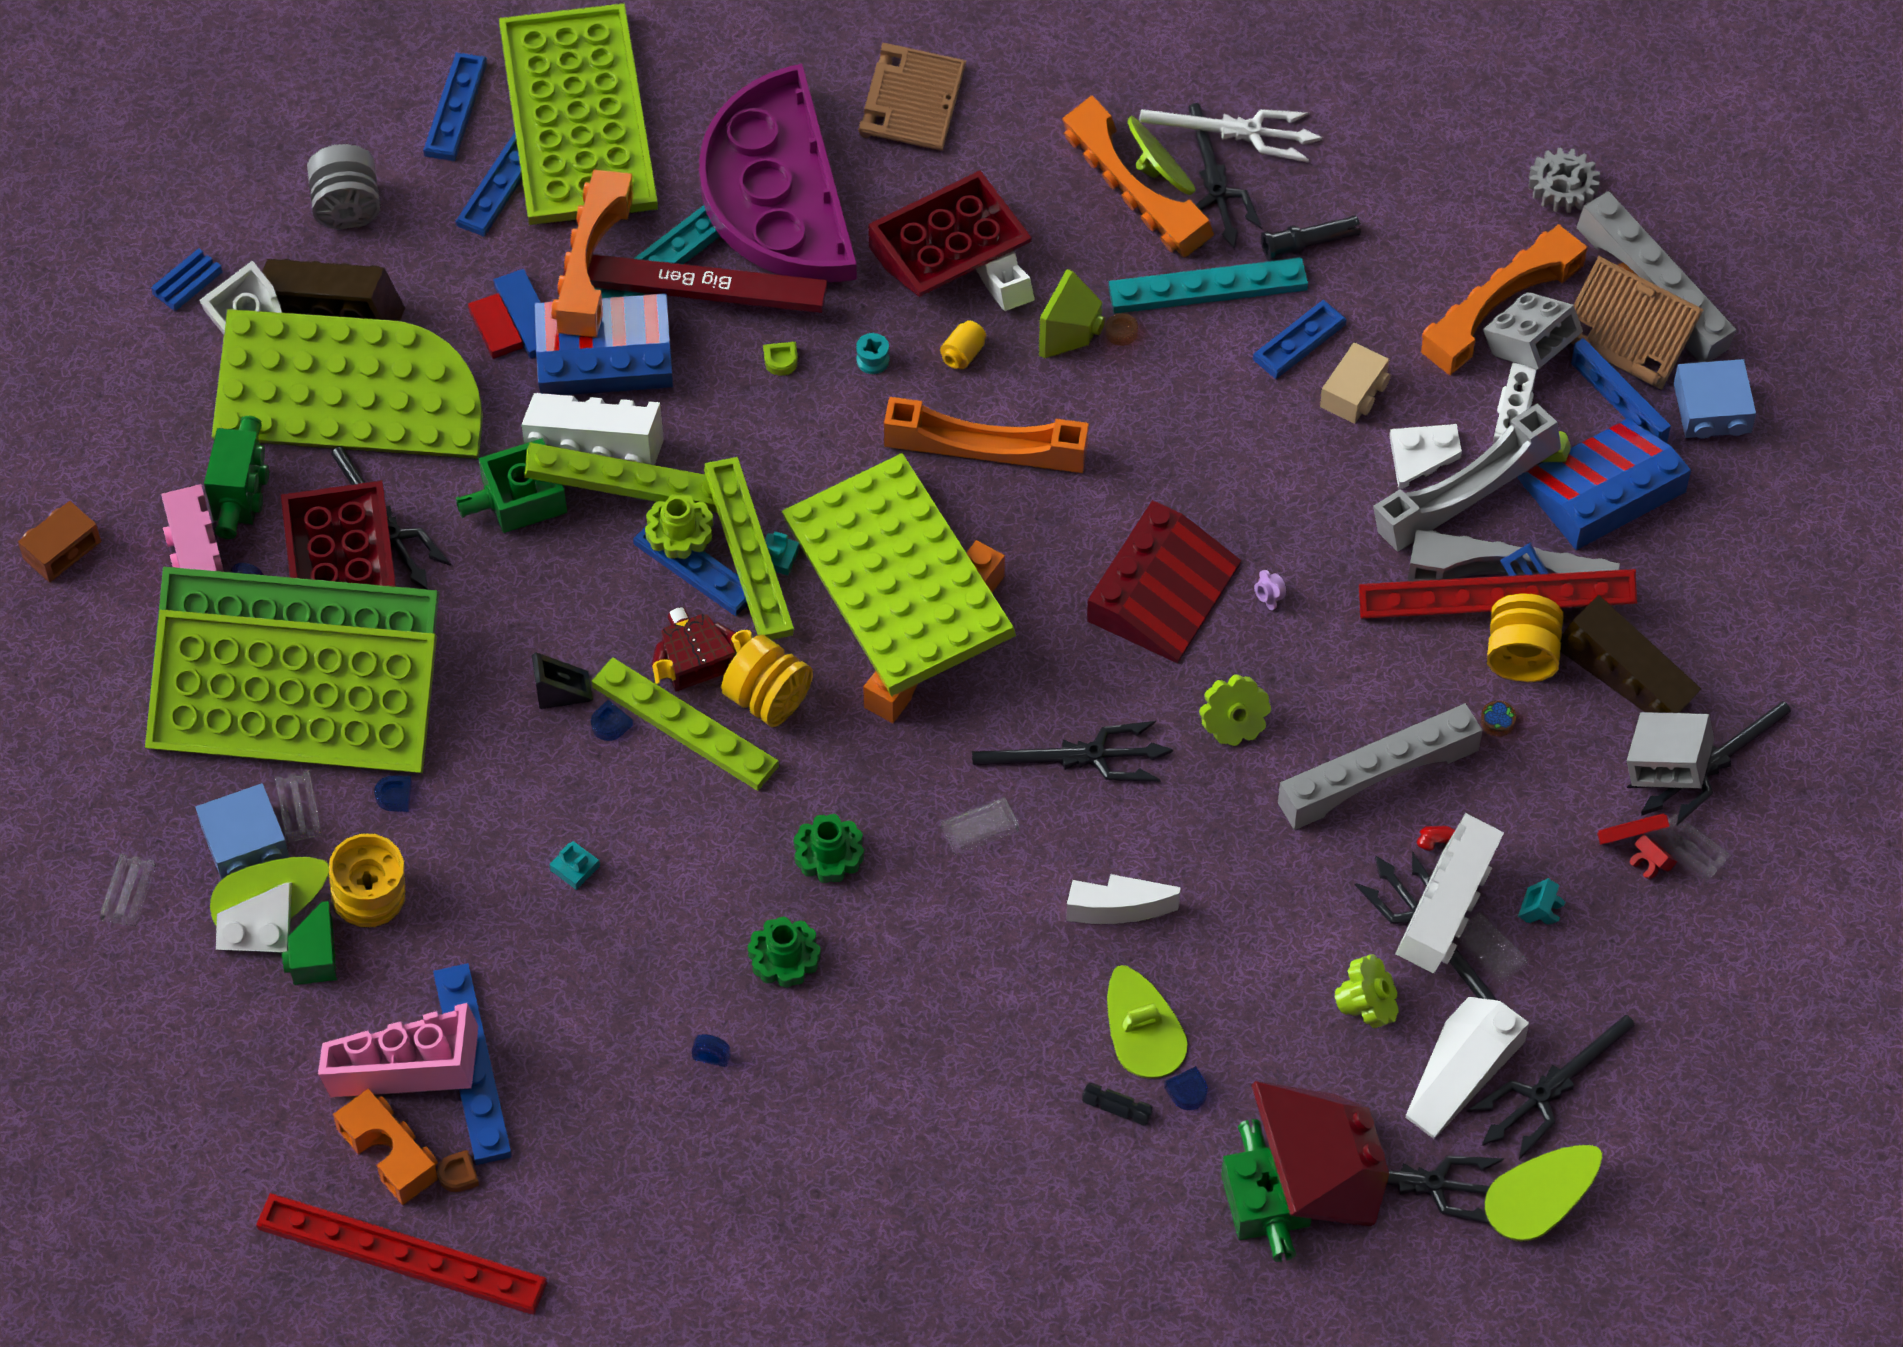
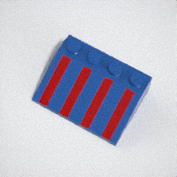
(625, 355)
(1607, 482)

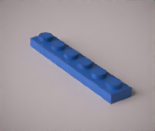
(481, 1101)

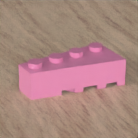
(190, 530)
(404, 1058)

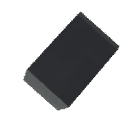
(560, 682)

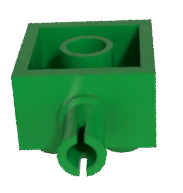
(236, 476)
(512, 496)
(1253, 1208)

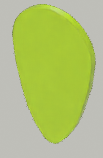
(1159, 157)
(304, 873)
(1143, 1026)
(1541, 1191)

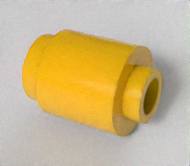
(963, 345)

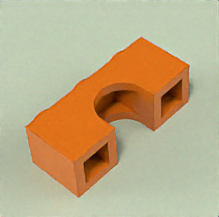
(370, 1122)

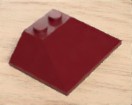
(1324, 1153)

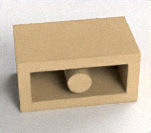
(1355, 383)

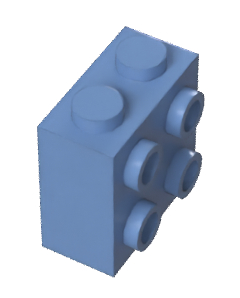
(1714, 398)
(242, 830)

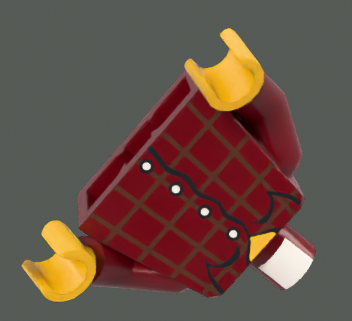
(695, 649)

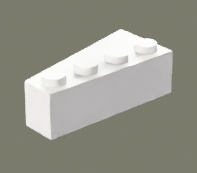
(596, 427)
(1450, 894)

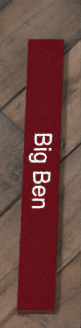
(707, 283)

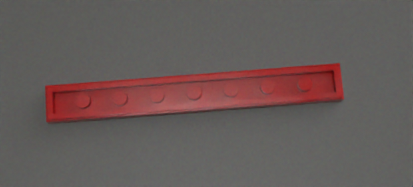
(1481, 593)
(402, 1253)

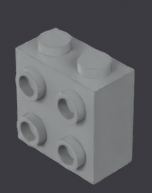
(1533, 330)
(1670, 750)

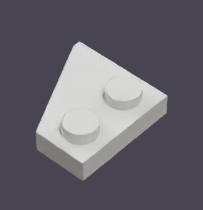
(1423, 450)
(257, 922)

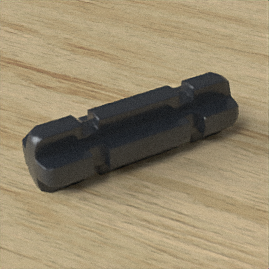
(1117, 1103)

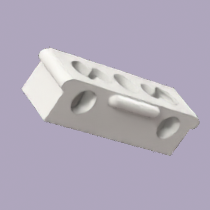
(1514, 402)

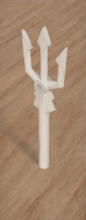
(1240, 128)

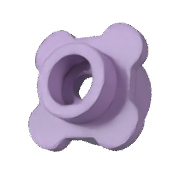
(1270, 589)

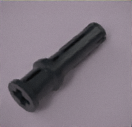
(1296, 239)

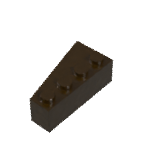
(334, 289)
(1626, 660)

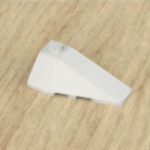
(242, 291)
(1466, 1056)

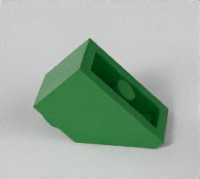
(312, 948)

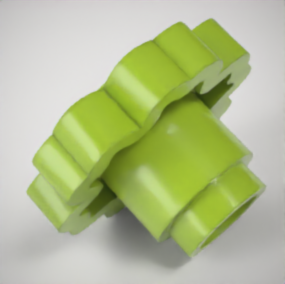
(679, 526)
(1235, 710)
(1368, 992)

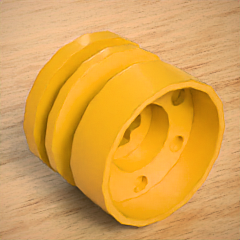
(1525, 638)
(767, 680)
(362, 863)

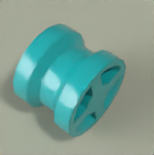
(866, 359)

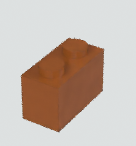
(59, 541)

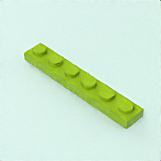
(614, 475)
(748, 548)
(685, 724)

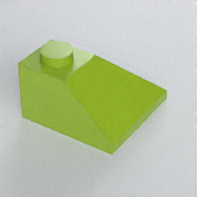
(1069, 317)

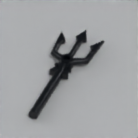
(1216, 184)
(396, 533)
(1083, 754)
(1718, 759)
(1386, 871)
(1548, 1088)
(1433, 1183)

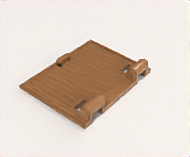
(912, 96)
(1632, 322)

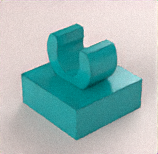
(782, 551)
(574, 865)
(1539, 901)

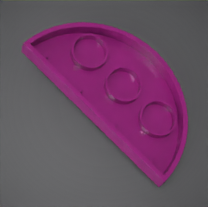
(772, 181)

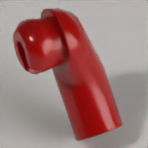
(1434, 834)

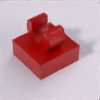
(1654, 854)

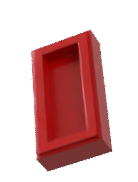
(495, 325)
(1633, 828)

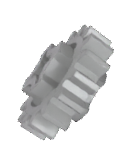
(1564, 180)

